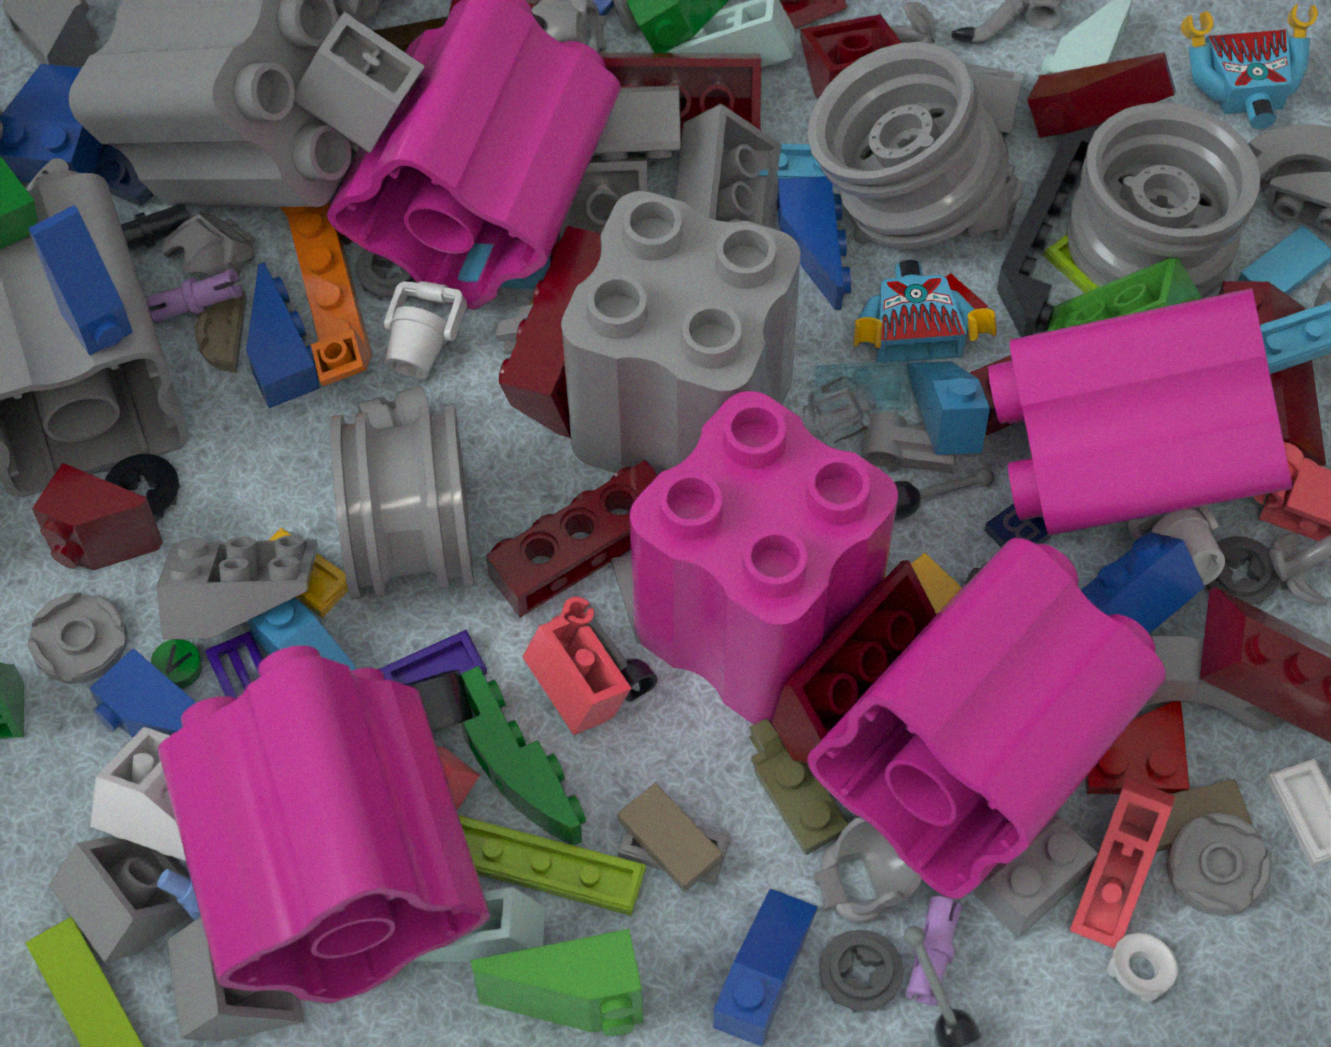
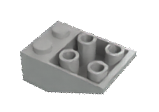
(224, 584)

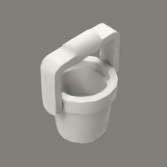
(417, 333)
(1195, 530)

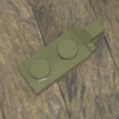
(795, 791)

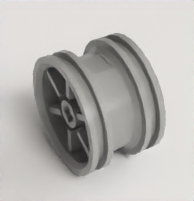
(909, 145)
(1162, 188)
(401, 501)

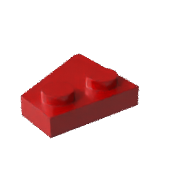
(1146, 751)

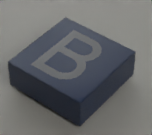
(1008, 526)

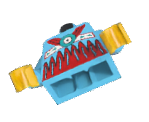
(1251, 68)
(919, 318)

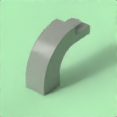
(1292, 151)
(1182, 683)

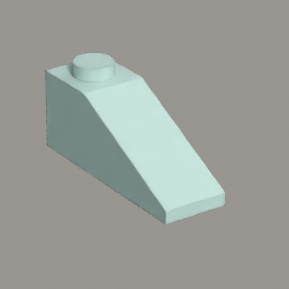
(746, 28)
(1092, 40)
(513, 926)

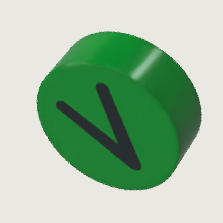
(178, 661)

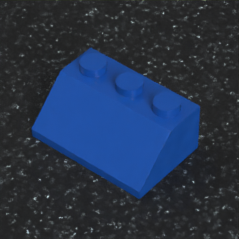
(1147, 581)

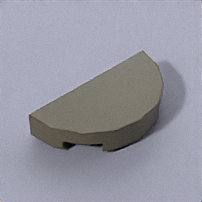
(220, 333)

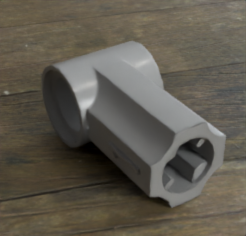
(895, 444)

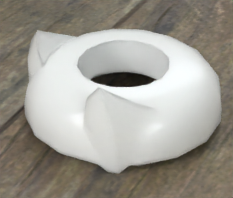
(1156, 952)

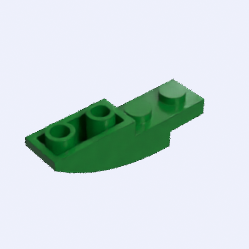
(517, 769)

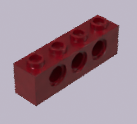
(571, 559)

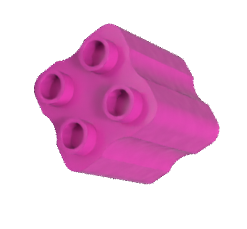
(480, 150)
(1142, 414)
(756, 551)
(989, 718)
(319, 829)

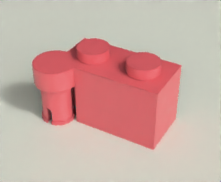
(1307, 505)
(576, 668)

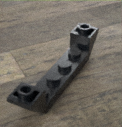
(1022, 295)

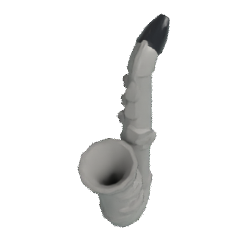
(1039, 14)

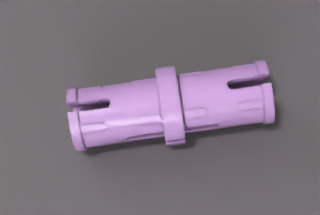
(194, 296)
(938, 941)

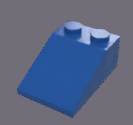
(42, 127)

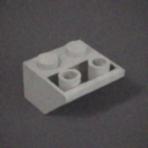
(53, 30)
(357, 82)
(642, 121)

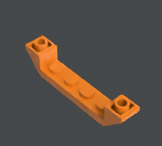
(333, 301)

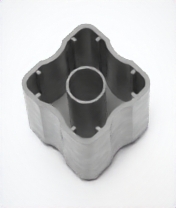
(208, 101)
(674, 329)
(53, 394)

